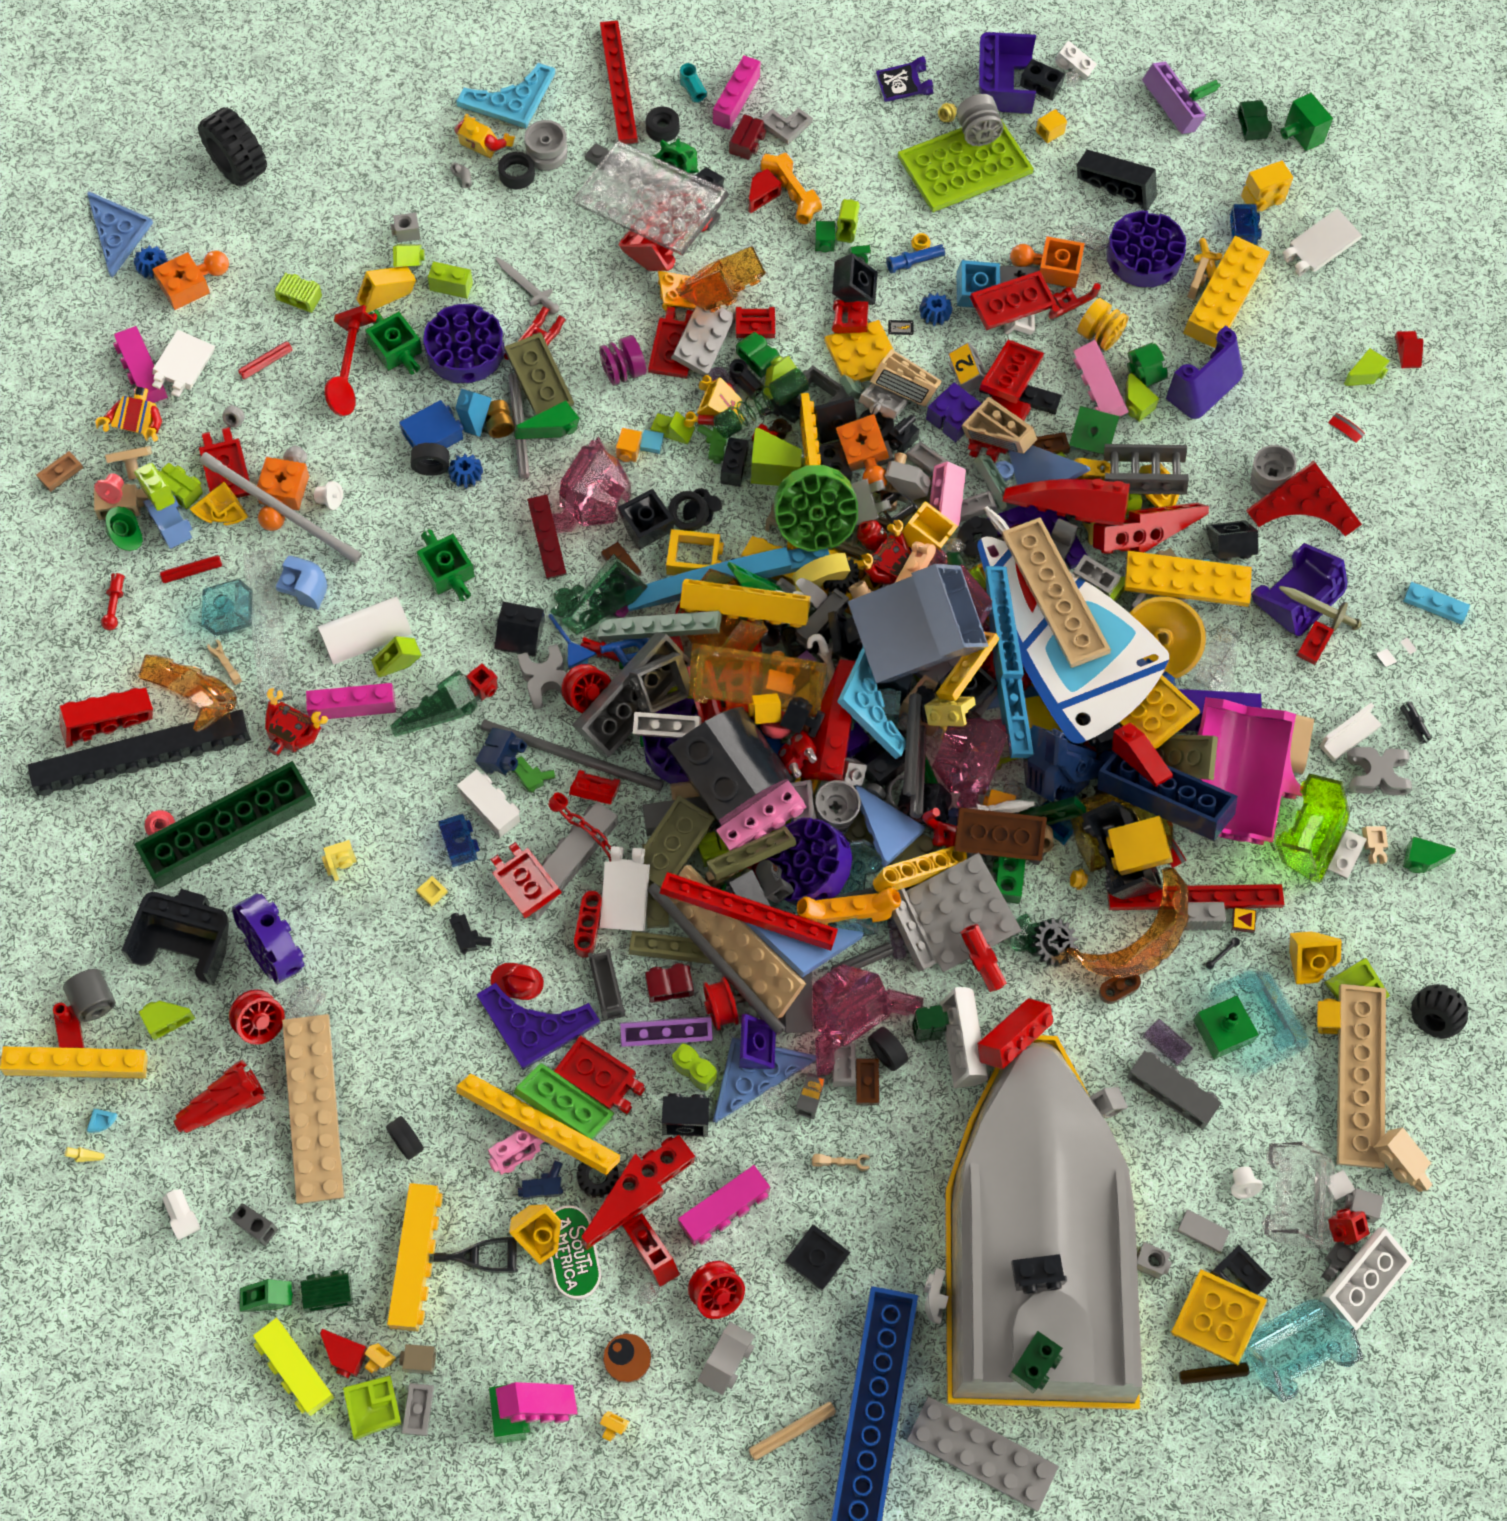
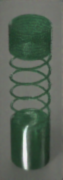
(782, 390)

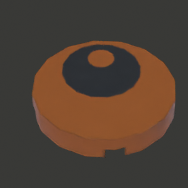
(627, 1358)

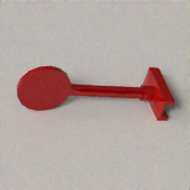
(338, 390)

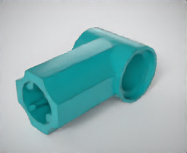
(692, 83)

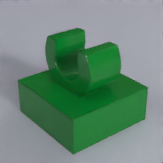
(860, 251)

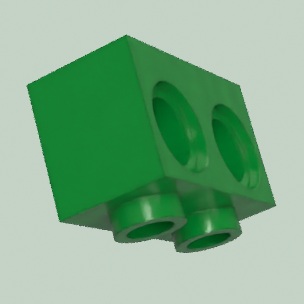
(1013, 878)

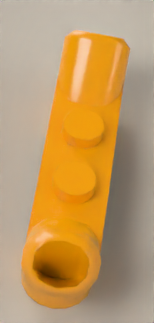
(808, 201)
(873, 906)

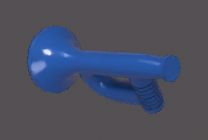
(617, 648)

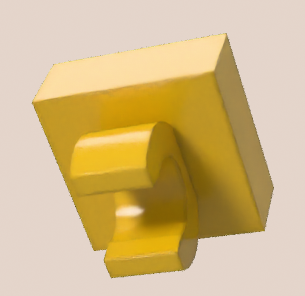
(378, 1357)
(614, 1425)

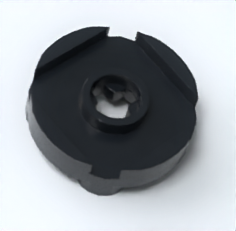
(972, 527)

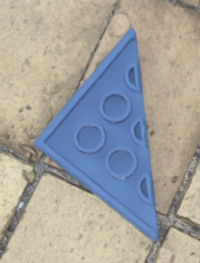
(117, 230)
(1043, 465)
(889, 827)
(802, 955)
(745, 1084)

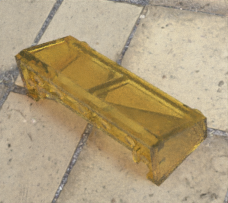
(739, 674)

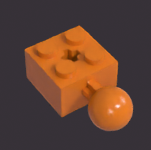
(1058, 263)
(185, 281)
(864, 455)
(286, 483)

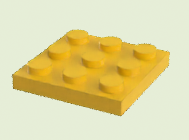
(859, 353)
(1162, 713)
(1219, 1317)

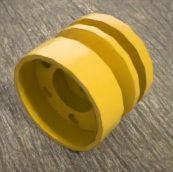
(1102, 324)

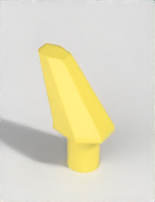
(83, 1154)

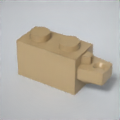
(131, 499)
(1404, 1158)

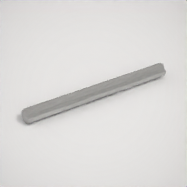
(517, 413)

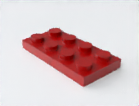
(1012, 300)
(1011, 371)

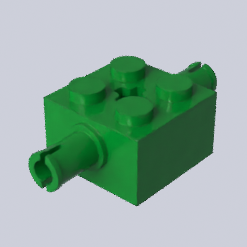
(394, 342)
(445, 564)

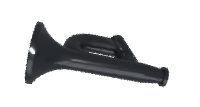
(773, 634)

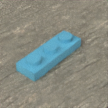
(1436, 603)

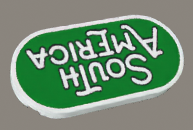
(574, 1268)

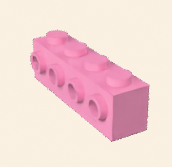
(1100, 379)
(762, 817)

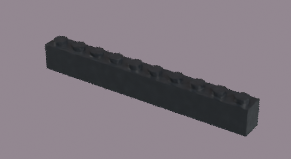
(136, 753)

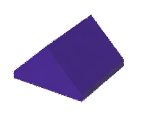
(756, 1044)

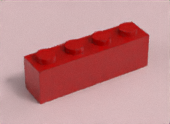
(1015, 1033)

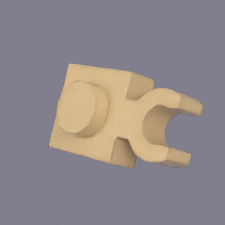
(1376, 842)

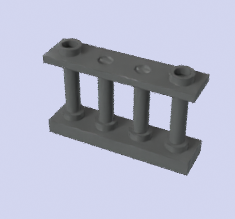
(1148, 483)

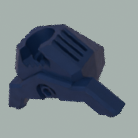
(1060, 766)

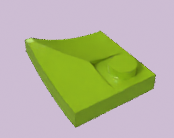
(1358, 974)
(371, 1406)

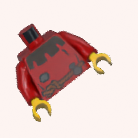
(889, 558)
(288, 726)

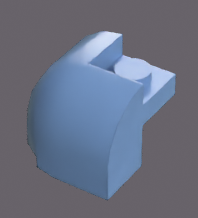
(303, 580)

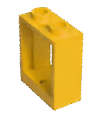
(691, 537)

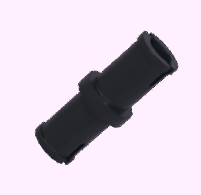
(1416, 722)

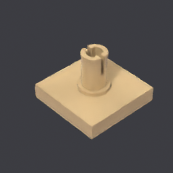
(130, 458)

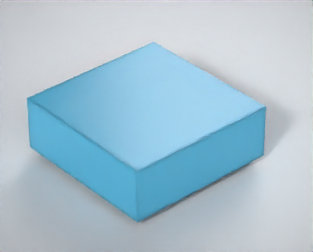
(651, 441)

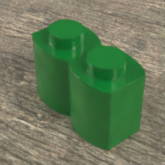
(756, 353)

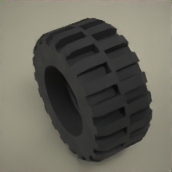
(232, 146)

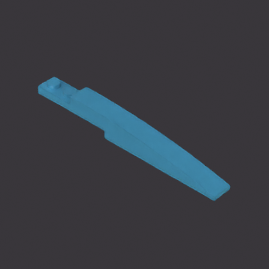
(763, 564)
(1008, 664)

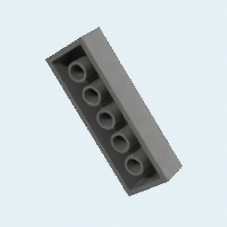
(611, 714)

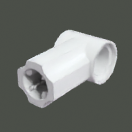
(182, 1218)

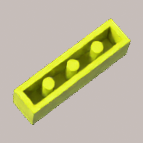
(293, 1367)

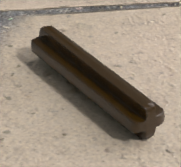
(1214, 1373)

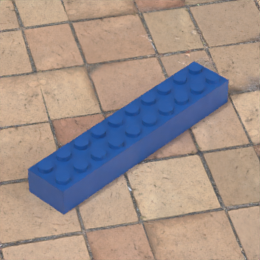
(875, 1406)

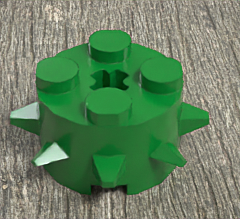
(678, 155)

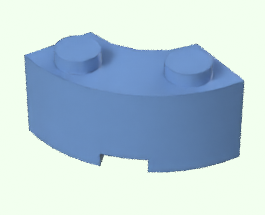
(170, 523)

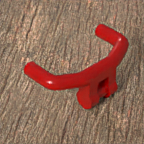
(1073, 302)
(939, 829)

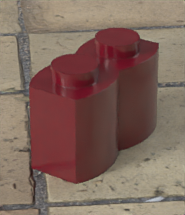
(669, 983)

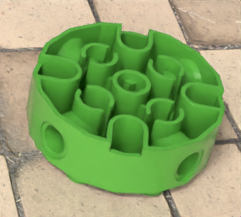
(816, 508)

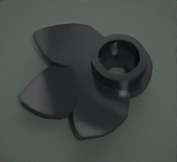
(692, 509)

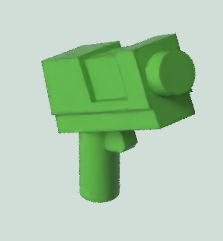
(716, 441)
(531, 777)

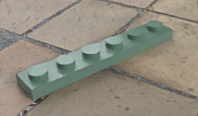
(669, 624)

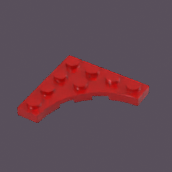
(1306, 494)

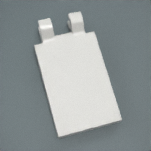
(1322, 242)
(182, 362)
(625, 891)

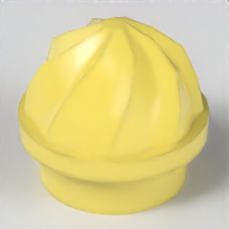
(947, 112)

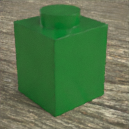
(825, 236)

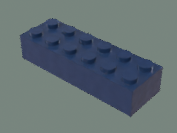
(1179, 800)

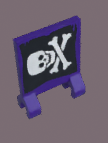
(904, 81)

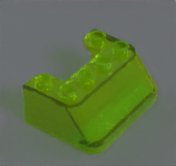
(1316, 829)

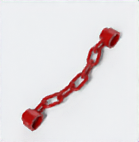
(559, 802)

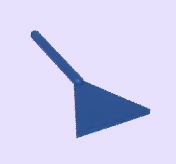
(575, 652)

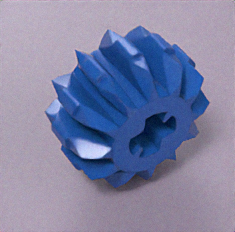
(149, 259)
(935, 309)
(465, 470)

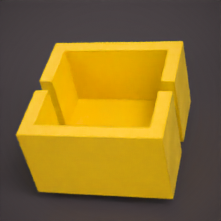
(1267, 186)
(928, 527)

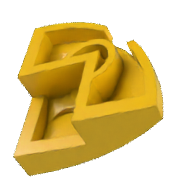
(220, 506)

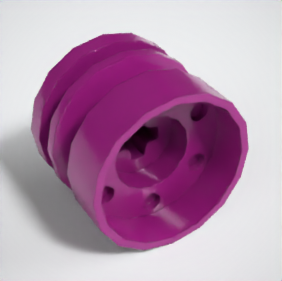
(620, 361)

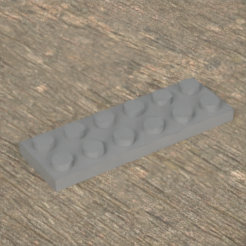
(982, 1453)

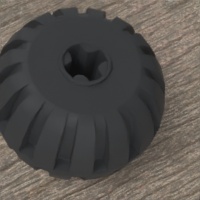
(1439, 1011)

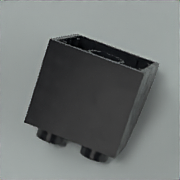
(729, 763)

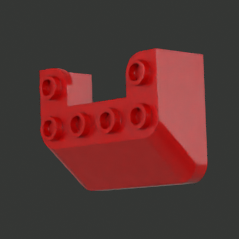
(648, 253)

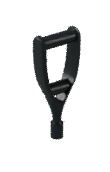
(893, 497)
(474, 1255)

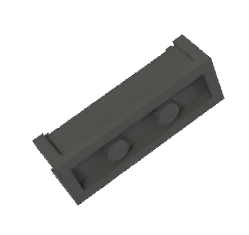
(819, 621)
(606, 985)

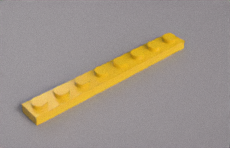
(538, 1124)

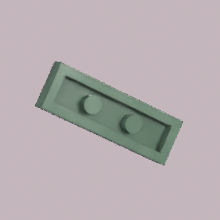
(994, 480)

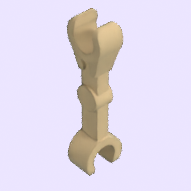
(219, 653)
(822, 1160)

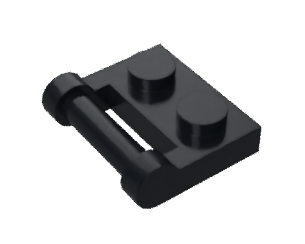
(1244, 1269)

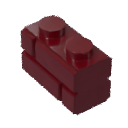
(746, 137)

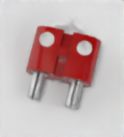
(794, 754)

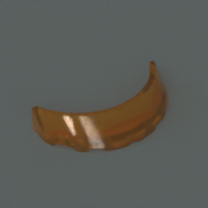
(205, 691)
(1155, 944)

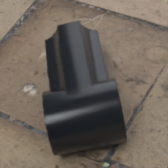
(745, 379)

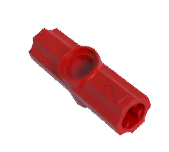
(983, 957)

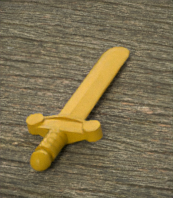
(1206, 253)

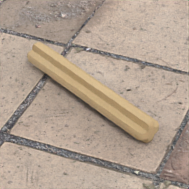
(792, 1431)

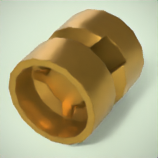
(499, 419)

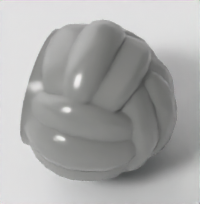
(233, 416)
(295, 454)

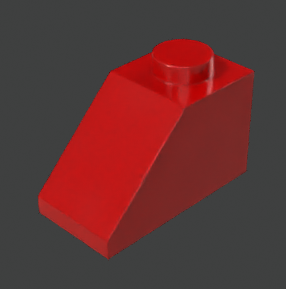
(763, 189)
(343, 1354)

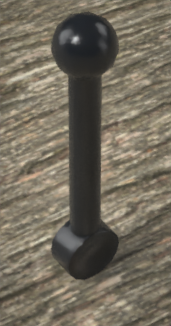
(1234, 943)

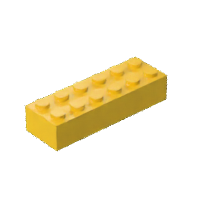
(1226, 291)

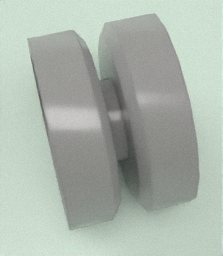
(546, 144)

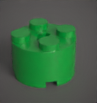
(1147, 364)

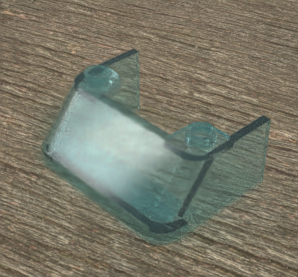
(1291, 1035)

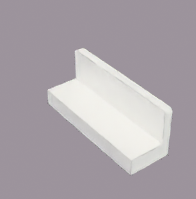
(1350, 733)

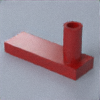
(67, 1027)

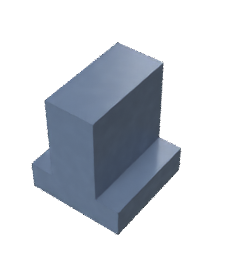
(918, 622)

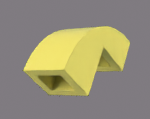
(824, 568)

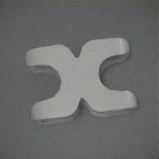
(543, 675)
(1379, 771)

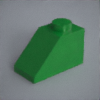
(1425, 855)
(266, 1295)

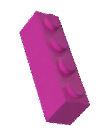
(736, 92)
(138, 362)
(352, 701)
(724, 1205)
(536, 1402)

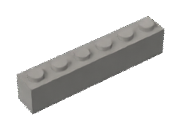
(576, 849)

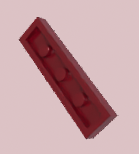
(546, 536)

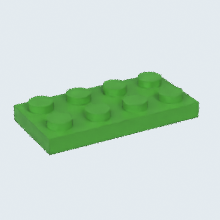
(563, 1101)

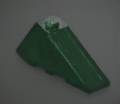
(606, 593)
(448, 703)

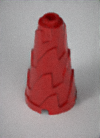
(222, 1098)

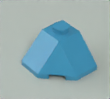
(472, 411)

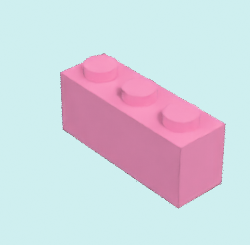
(948, 490)

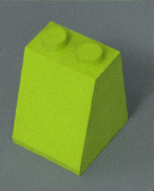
(773, 459)

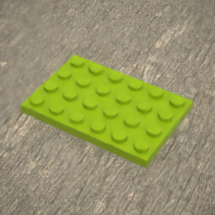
(953, 170)

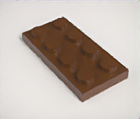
(1000, 834)

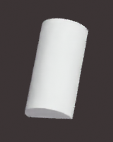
(364, 630)
(962, 1038)
(1367, 1278)

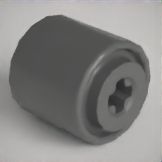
(89, 995)

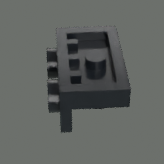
(1038, 1273)

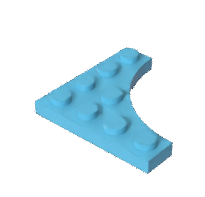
(512, 103)
(865, 705)

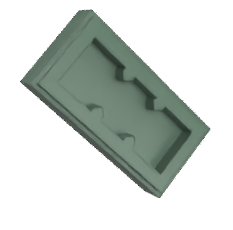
(852, 387)

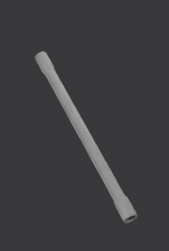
(343, 548)

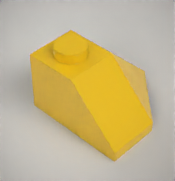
(1313, 955)
(537, 1231)

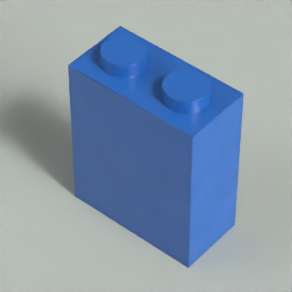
(432, 425)

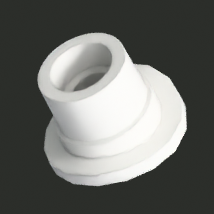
(330, 495)
(1245, 1183)

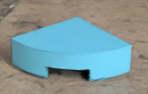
(100, 1120)

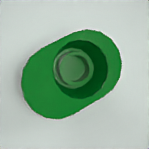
(123, 528)

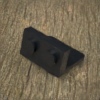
(934, 797)

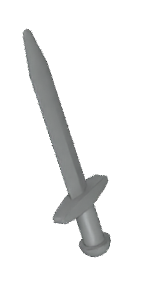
(539, 297)

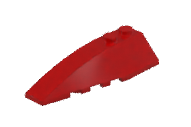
(1084, 498)
(833, 733)

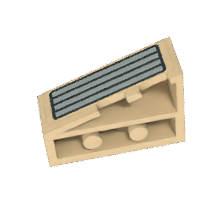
(905, 379)
(999, 427)

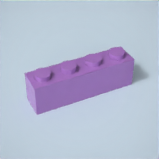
(1173, 97)
(666, 1031)

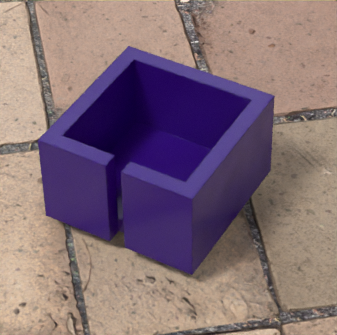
(956, 407)

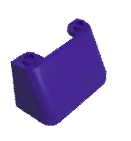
(1199, 390)
(1312, 573)

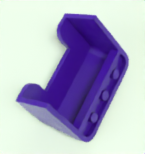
(997, 60)

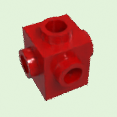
(482, 682)
(1348, 1226)

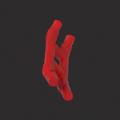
(535, 328)

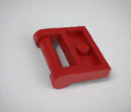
(857, 317)
(762, 324)
(594, 787)

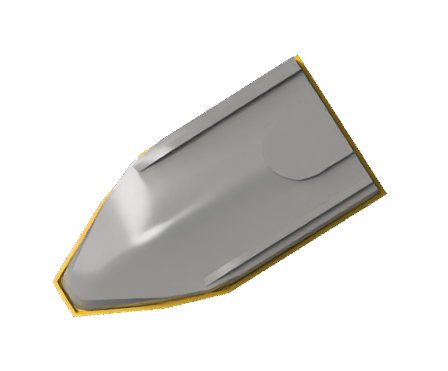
(1030, 1183)

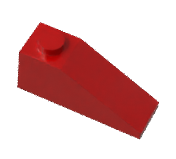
(1140, 754)
(651, 1250)

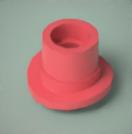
(110, 488)
(158, 820)

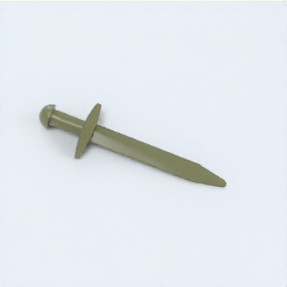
(1337, 615)

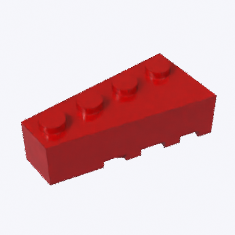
(104, 714)

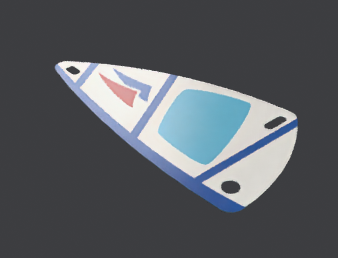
(1102, 687)

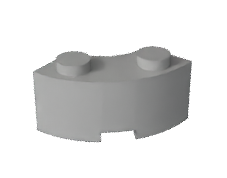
(726, 1358)

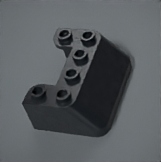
(1127, 886)
(179, 928)

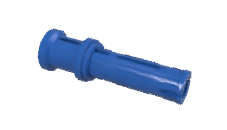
(907, 259)

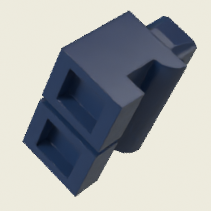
(500, 752)

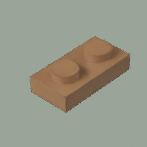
(59, 471)

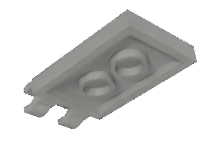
(866, 506)

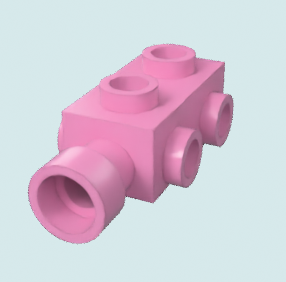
(512, 1151)

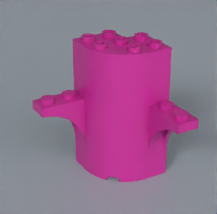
(1251, 764)

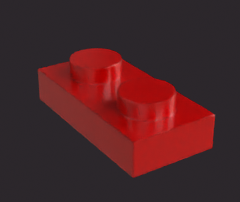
(1315, 642)

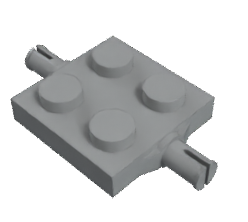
(882, 400)

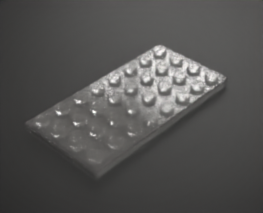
(650, 197)

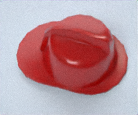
(518, 980)

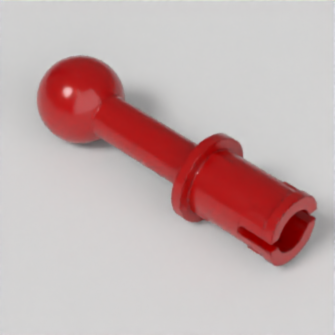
(110, 621)

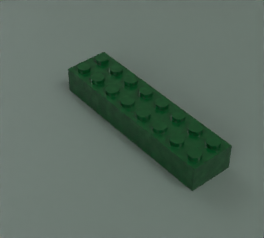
(225, 824)

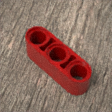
(588, 934)

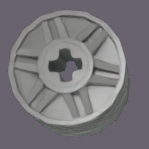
(979, 119)
(1271, 468)
(843, 798)

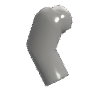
(463, 173)

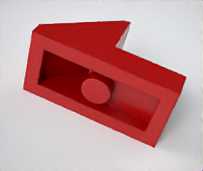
(1409, 349)

